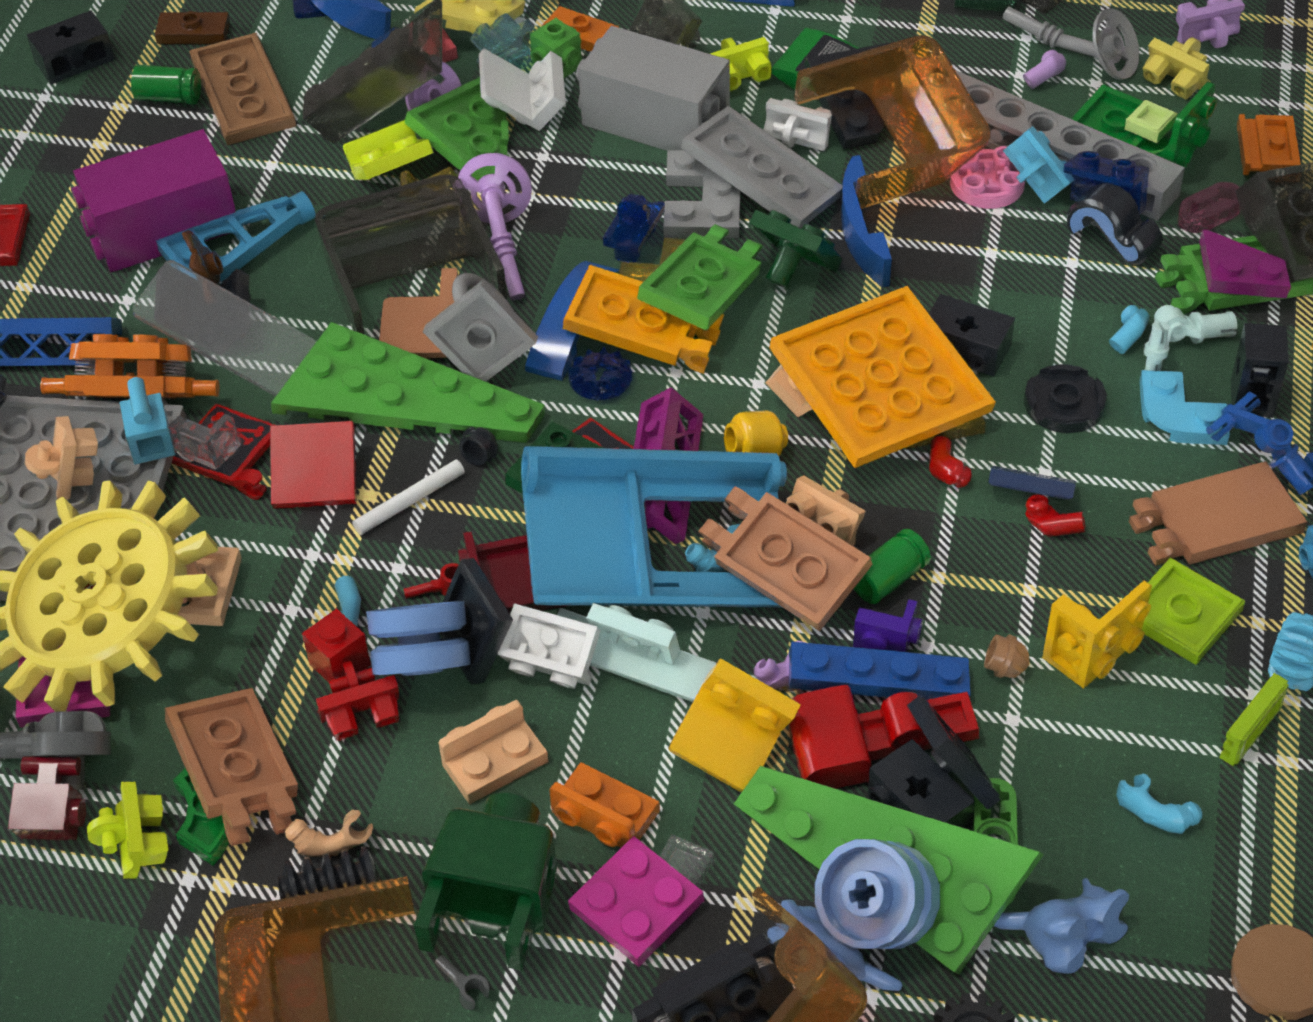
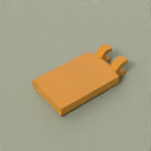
(611, 313)

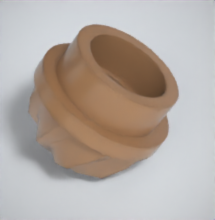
(1006, 656)

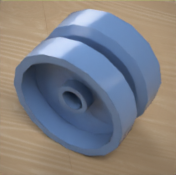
(419, 640)
(877, 894)

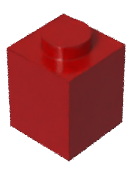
(333, 643)

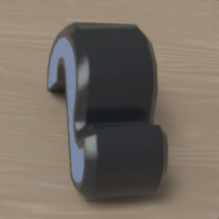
(1118, 220)

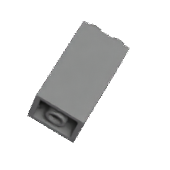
(650, 88)

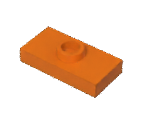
(588, 27)

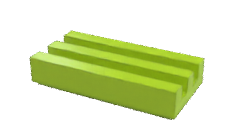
(1254, 719)

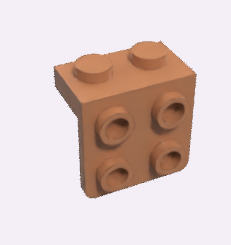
(406, 317)

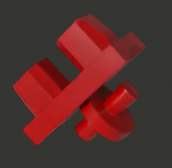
(357, 693)

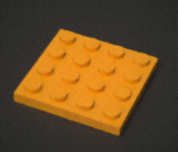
(881, 376)

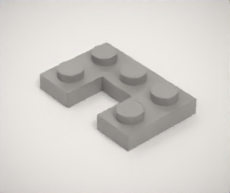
(718, 205)

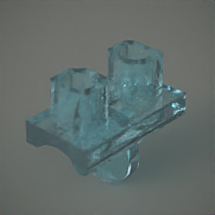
(505, 40)

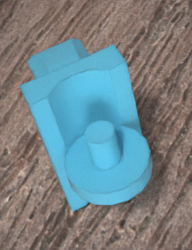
(1038, 164)

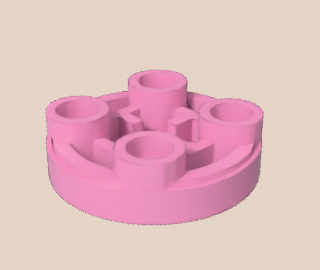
(988, 180)

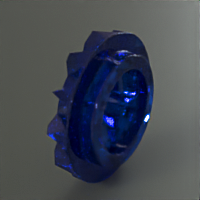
(612, 383)

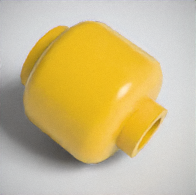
(755, 433)

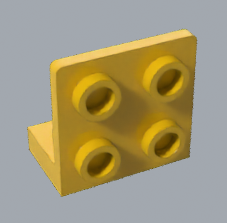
(1089, 646)
(732, 725)

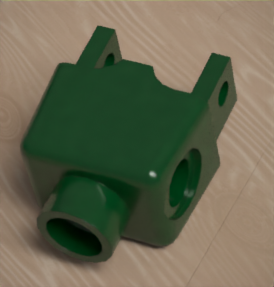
(491, 873)

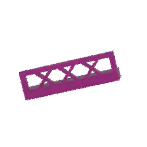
(658, 430)

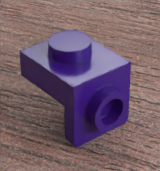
(887, 631)

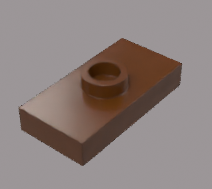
(192, 27)

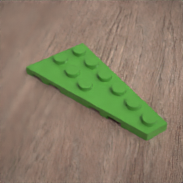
(398, 389)
(973, 870)

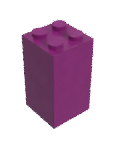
(150, 196)

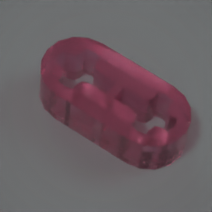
(1207, 203)

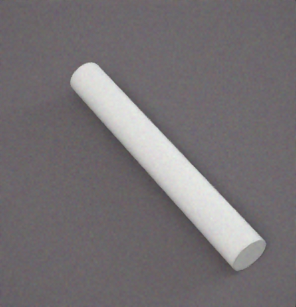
(408, 497)

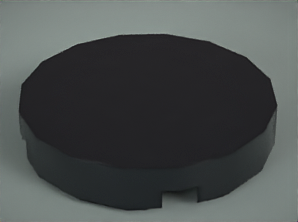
(1065, 399)

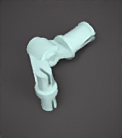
(1173, 325)

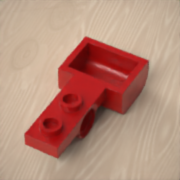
(838, 744)

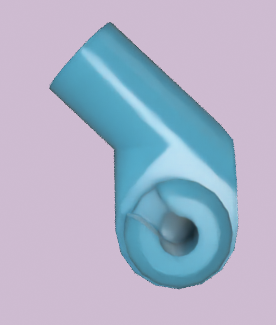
(349, 598)

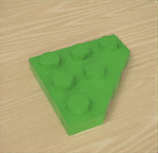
(462, 126)

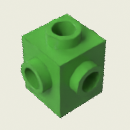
(559, 39)

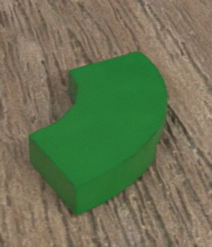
(198, 833)

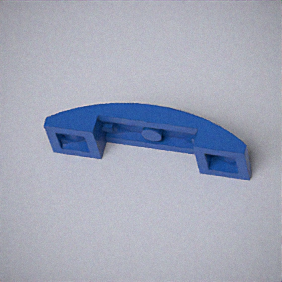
(361, 16)
(867, 249)
(556, 346)

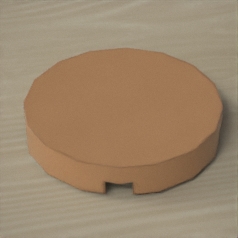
(1275, 971)

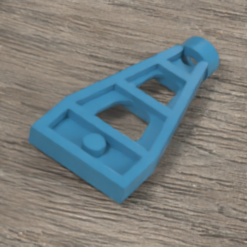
(281, 212)

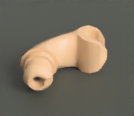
(314, 843)

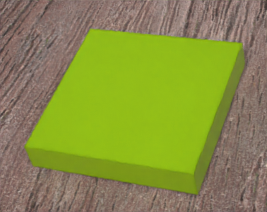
(1188, 611)

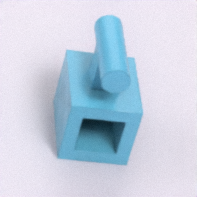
(146, 424)

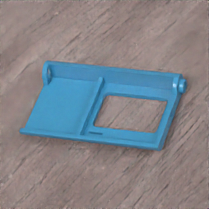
(592, 528)

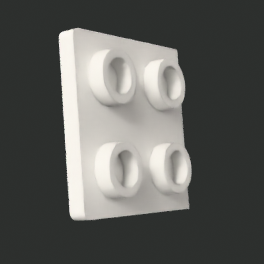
(525, 96)

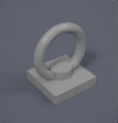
(479, 329)

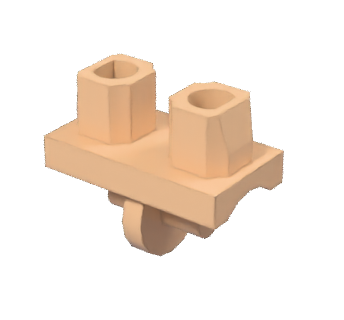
(60, 458)
(827, 508)

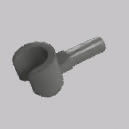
(463, 982)

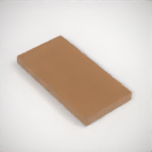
(242, 89)

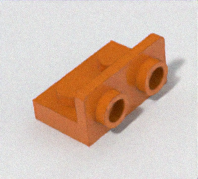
(603, 806)

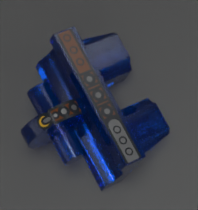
(632, 226)

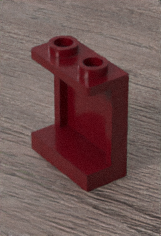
(506, 569)

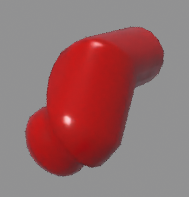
(946, 467)
(1049, 521)

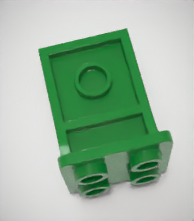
(1110, 108)

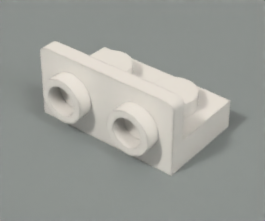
(549, 646)

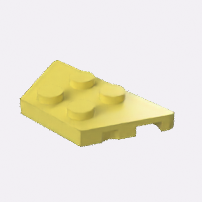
(470, 14)

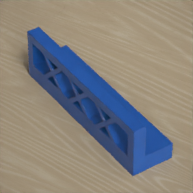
(52, 327)

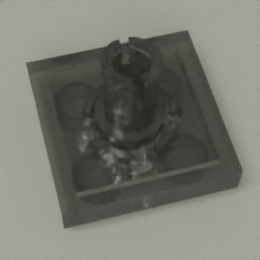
(670, 22)

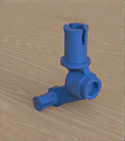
(1270, 437)

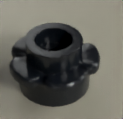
(478, 446)

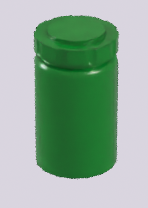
(166, 84)
(893, 565)

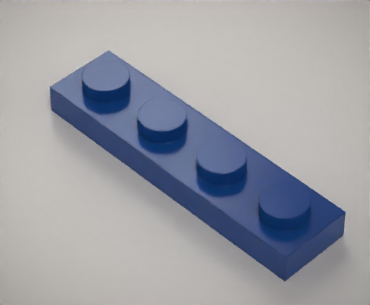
(876, 671)

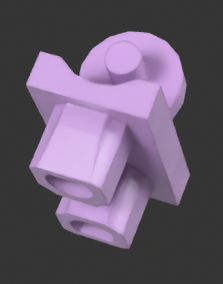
(1211, 22)

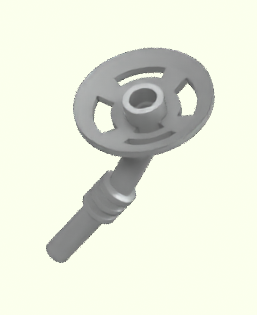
(1106, 44)

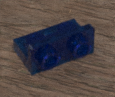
(1091, 170)

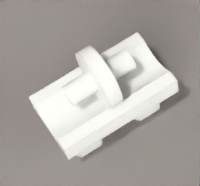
(797, 124)

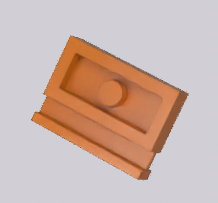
(1267, 142)

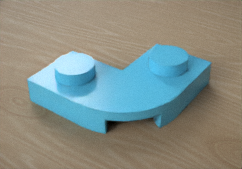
(1166, 408)

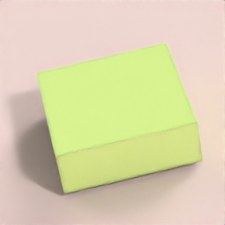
(1150, 121)

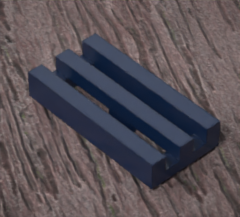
(1032, 482)

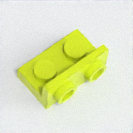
(385, 150)

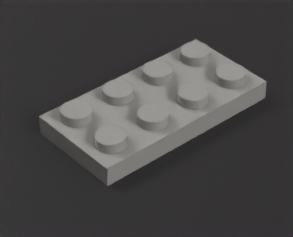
(762, 167)

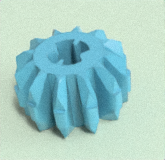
(1294, 652)

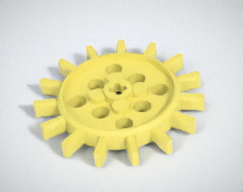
(86, 581)

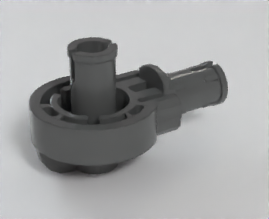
(60, 736)

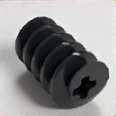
(328, 875)

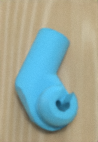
(1135, 322)

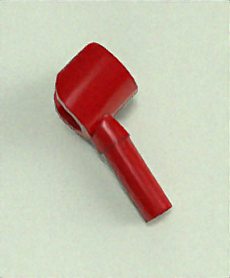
(437, 585)

